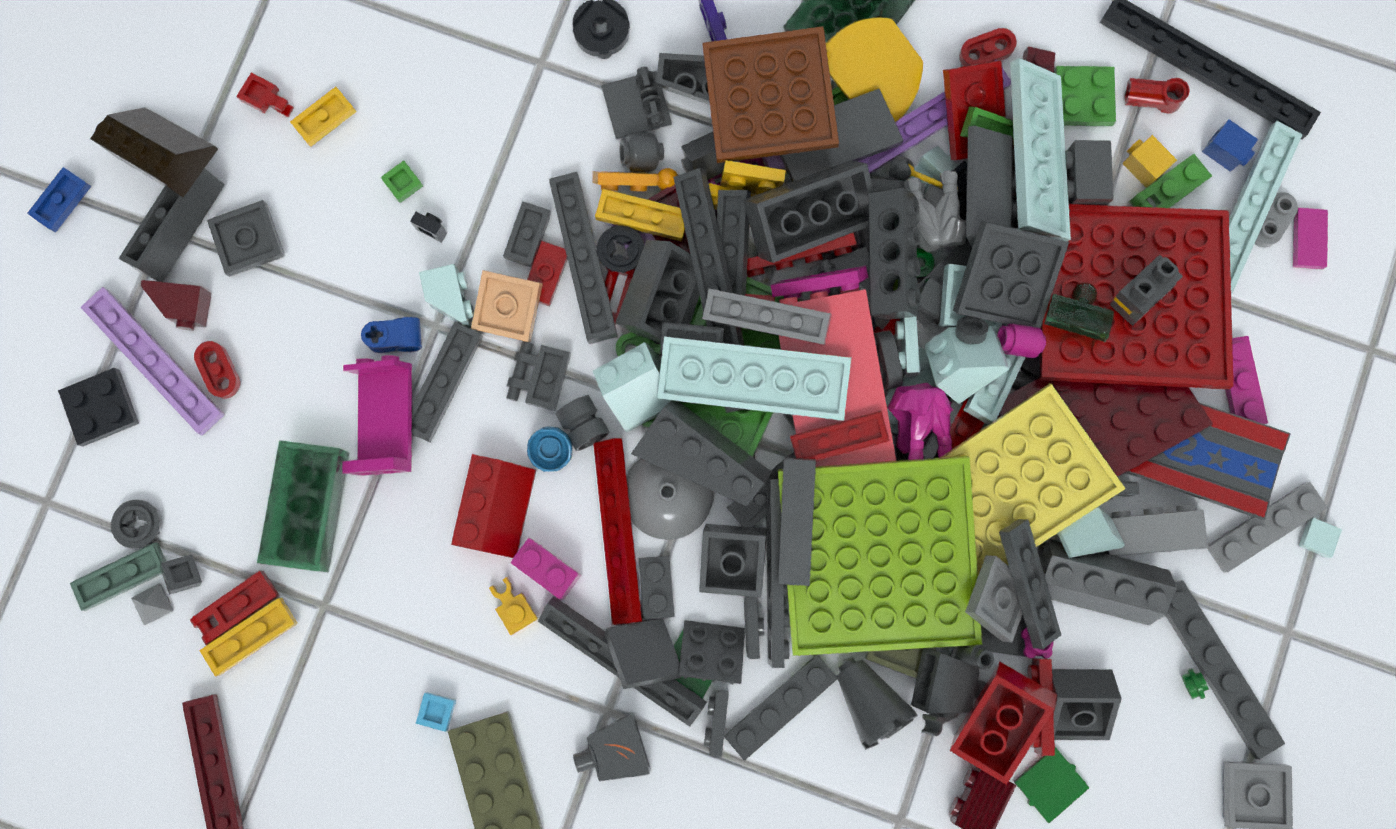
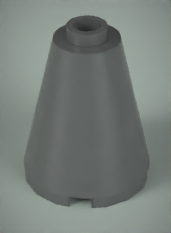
(872, 703)

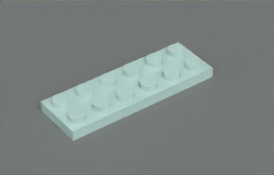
(1039, 150)
(754, 378)

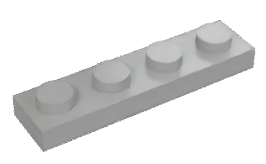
(767, 316)
(1258, 534)

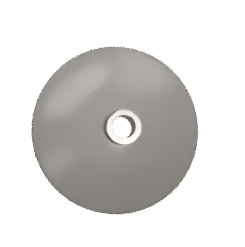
(664, 516)

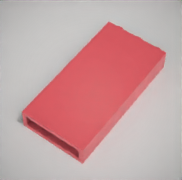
(852, 337)

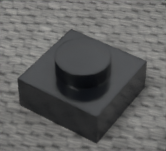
(429, 225)

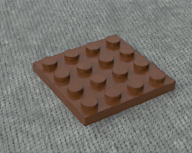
(770, 95)

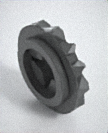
(126, 514)

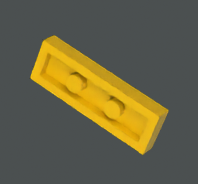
(640, 214)
(248, 637)

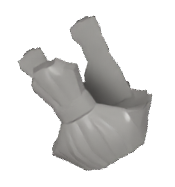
(938, 214)

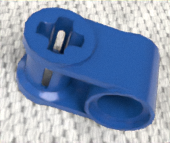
(398, 335)

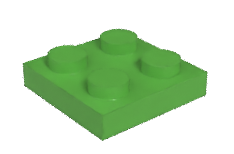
(1088, 95)

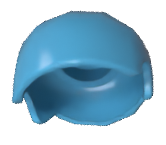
(549, 449)

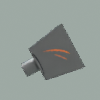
(615, 751)

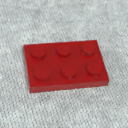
(968, 87)

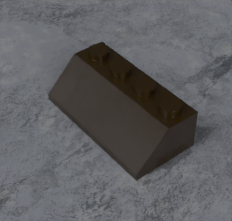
(155, 147)

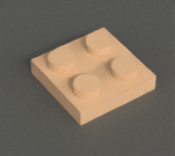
(506, 306)

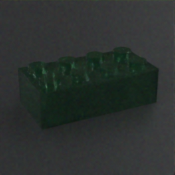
(303, 507)

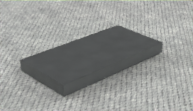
(863, 131)

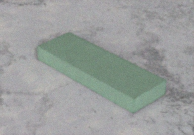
(118, 577)

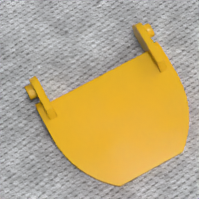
(874, 57)

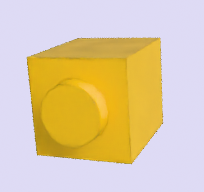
(1148, 160)

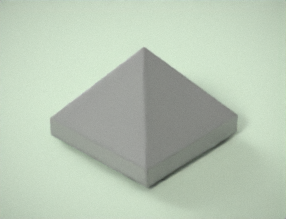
(152, 604)

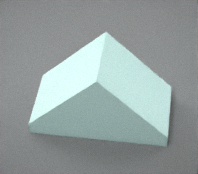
(1091, 535)

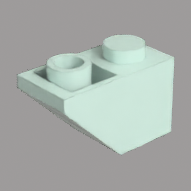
(444, 292)

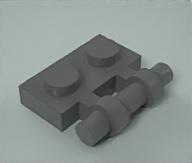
(546, 379)

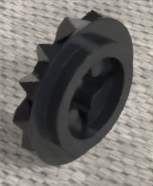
(624, 236)

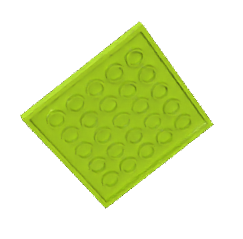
(888, 559)

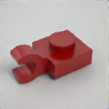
(262, 95)

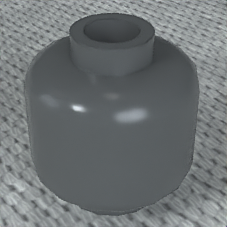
(641, 152)

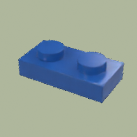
(59, 199)

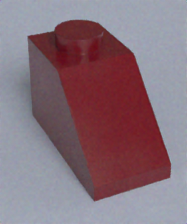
(180, 303)

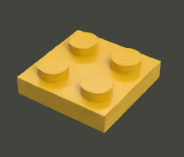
(751, 177)

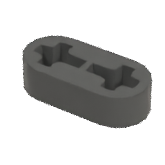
(888, 360)

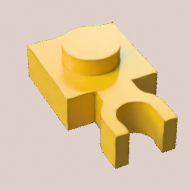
(514, 611)

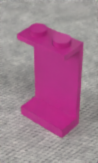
(382, 417)

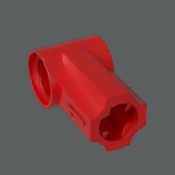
(1154, 94)

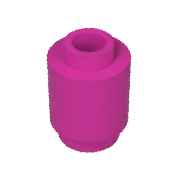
(1021, 340)

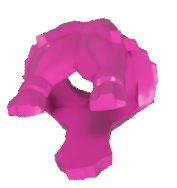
(917, 412)

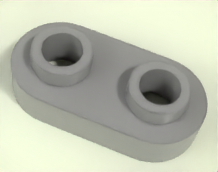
(1277, 219)

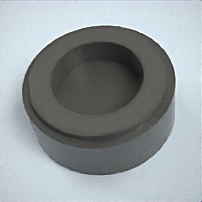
(971, 330)

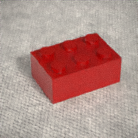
(1003, 722)

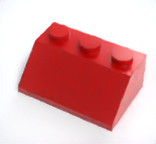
(493, 506)

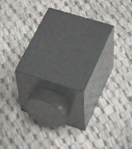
(702, 154)

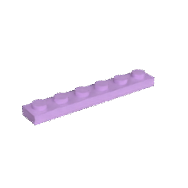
(152, 361)

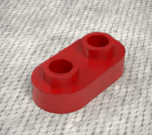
(985, 47)
(217, 371)

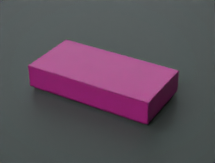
(1310, 238)

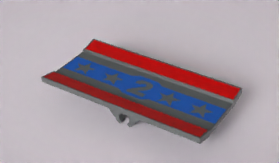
(1225, 464)

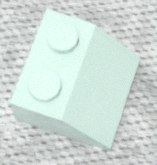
(963, 367)
(632, 386)

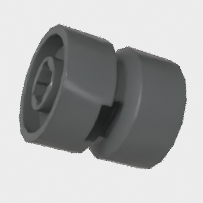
(581, 421)

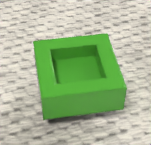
(402, 181)

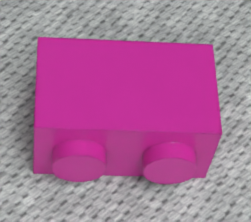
(545, 568)

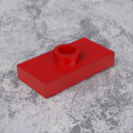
(548, 269)

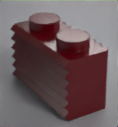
(981, 801)

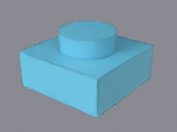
(435, 711)

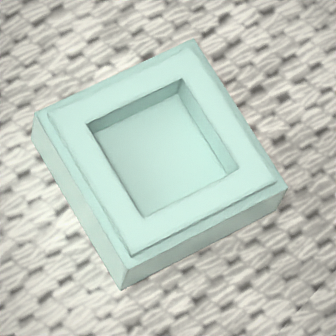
(1320, 537)

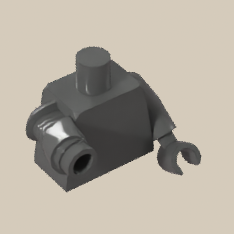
(949, 684)

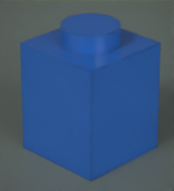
(1230, 146)

